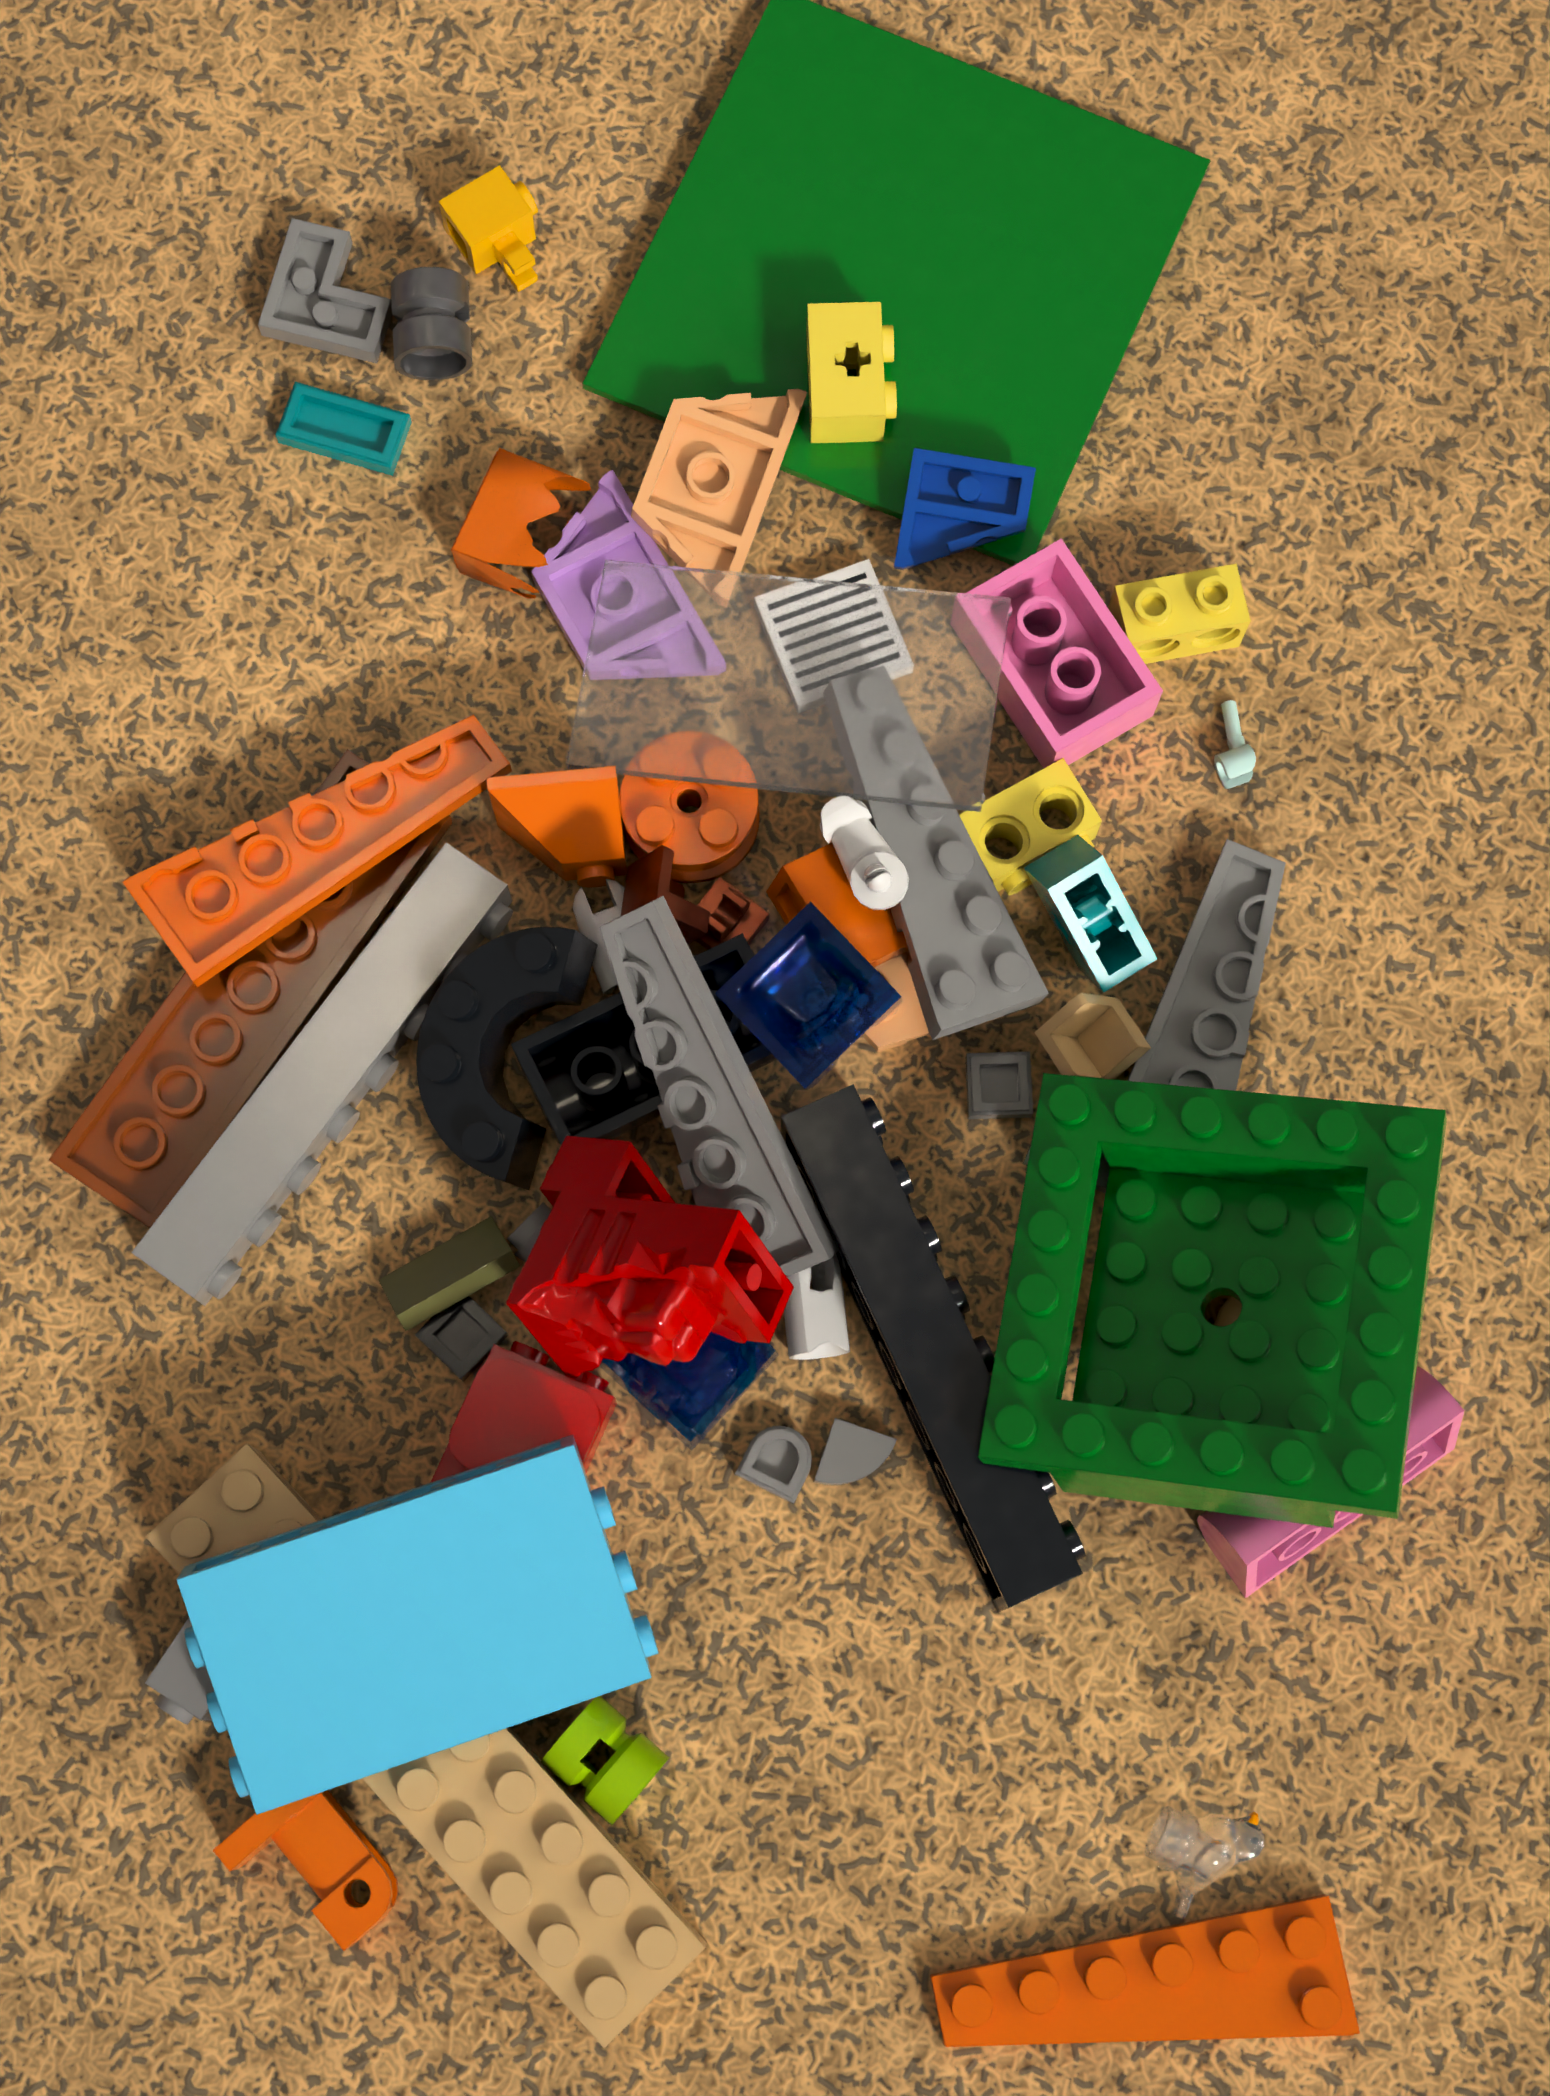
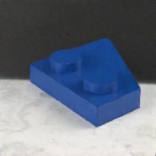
(960, 505)

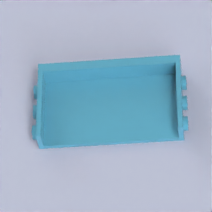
(414, 1624)

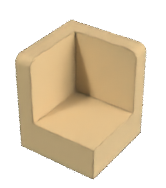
(1092, 1037)

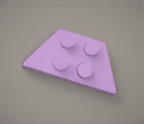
(575, 564)

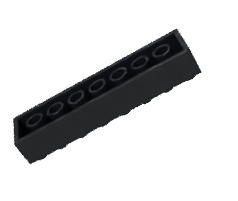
(926, 1345)

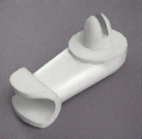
(868, 861)

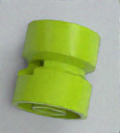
(621, 1777)

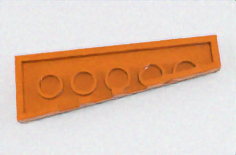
(1202, 1979)

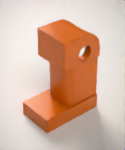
(329, 1856)

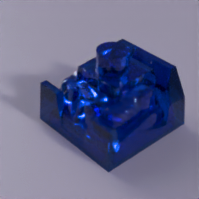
(809, 996)
(696, 1393)

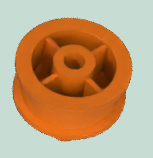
(703, 841)

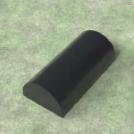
(591, 1068)

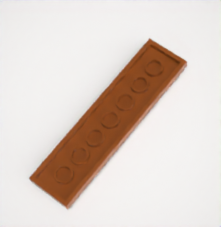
(222, 1039)

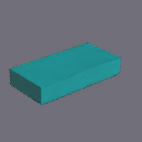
(343, 428)

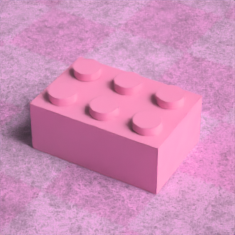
(1066, 660)

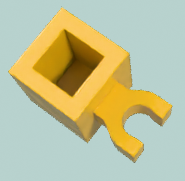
(492, 224)

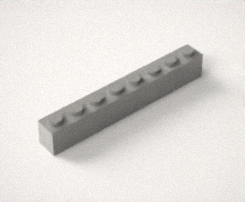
(323, 1078)

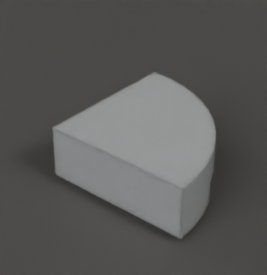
(852, 1453)

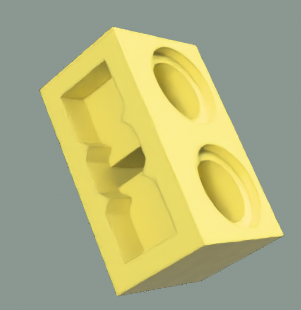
(1182, 613)
(1016, 817)

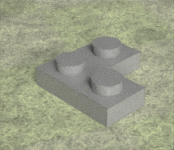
(309, 305)

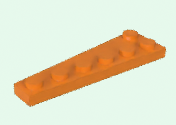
(269, 872)

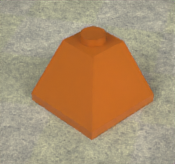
(565, 820)

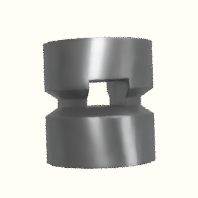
(431, 325)

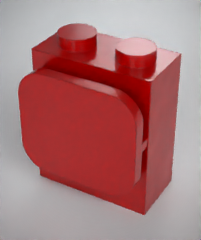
(523, 1405)

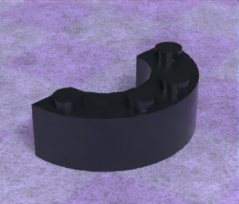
(467, 1040)

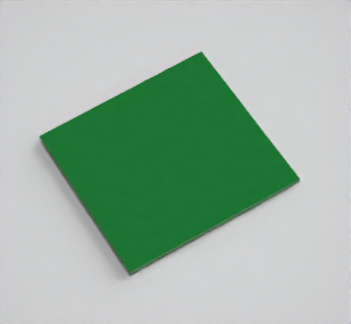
(973, 208)

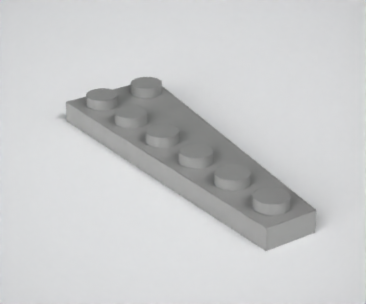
(956, 927)
(1212, 990)

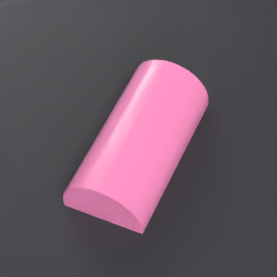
(1261, 1548)

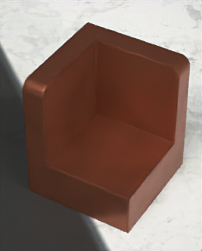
(651, 879)

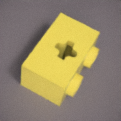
(844, 339)

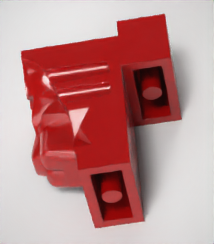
(637, 1271)

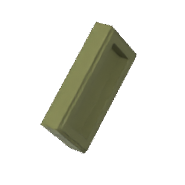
(448, 1273)

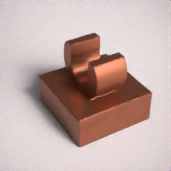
(730, 915)

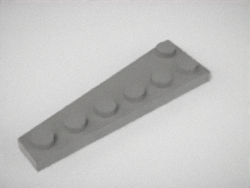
(707, 1092)

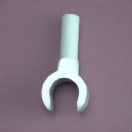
(1236, 764)

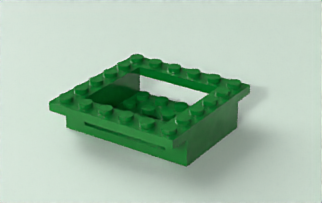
(1260, 1197)

